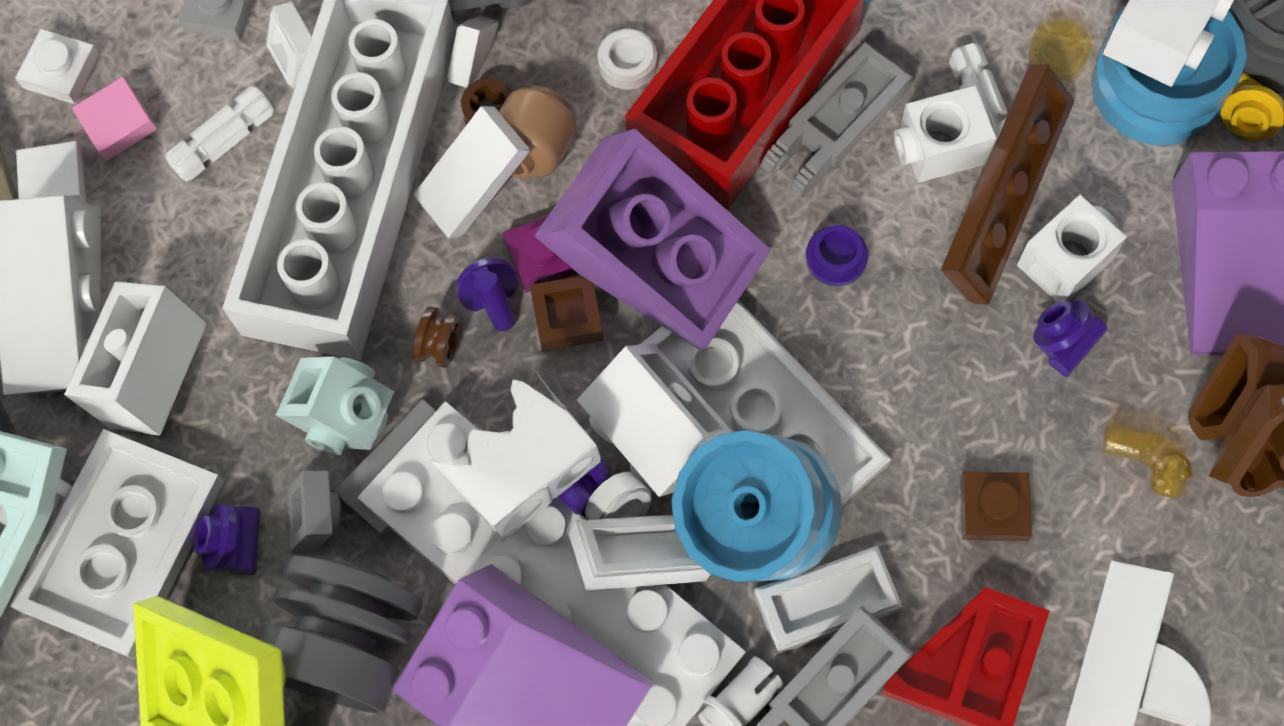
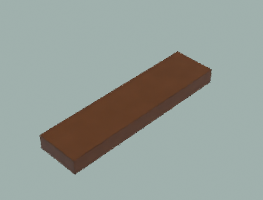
(1008, 185)

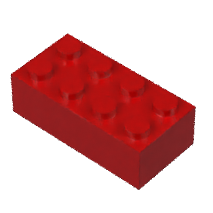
(740, 84)

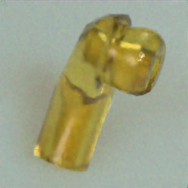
(1156, 450)

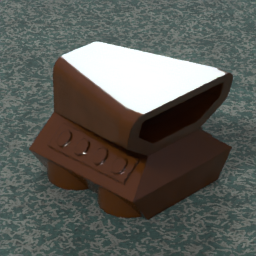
(1246, 412)

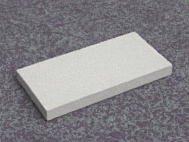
(766, 391)

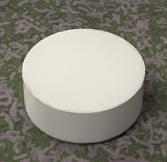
(627, 59)
(619, 498)

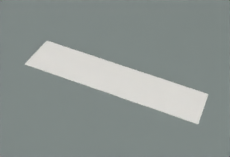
(1120, 646)

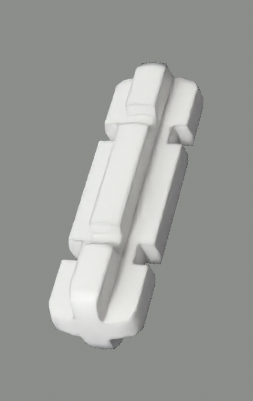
(968, 66)
(219, 133)

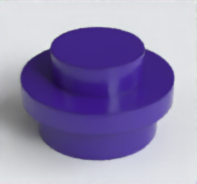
(836, 255)

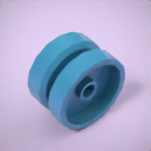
(1167, 114)
(720, 498)

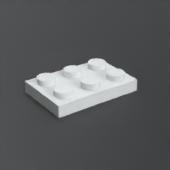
(116, 541)

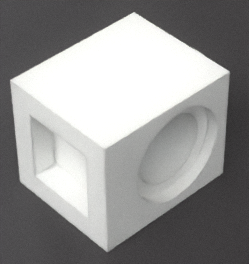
(955, 114)
(1061, 271)

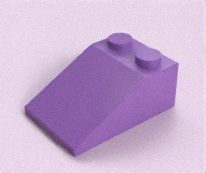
(653, 238)
(1231, 246)
(515, 662)

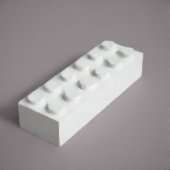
(341, 175)

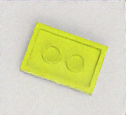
(203, 670)

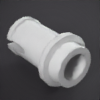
(742, 697)

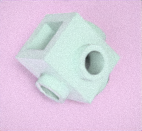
(336, 403)

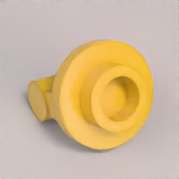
(1253, 110)

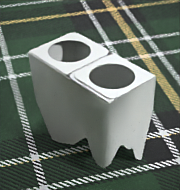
(525, 468)

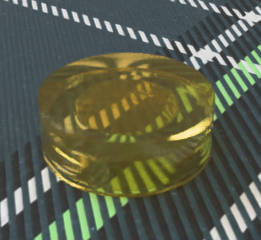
(1062, 46)

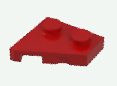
(975, 663)

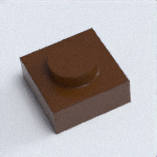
(566, 313)
(995, 506)

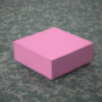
(114, 118)

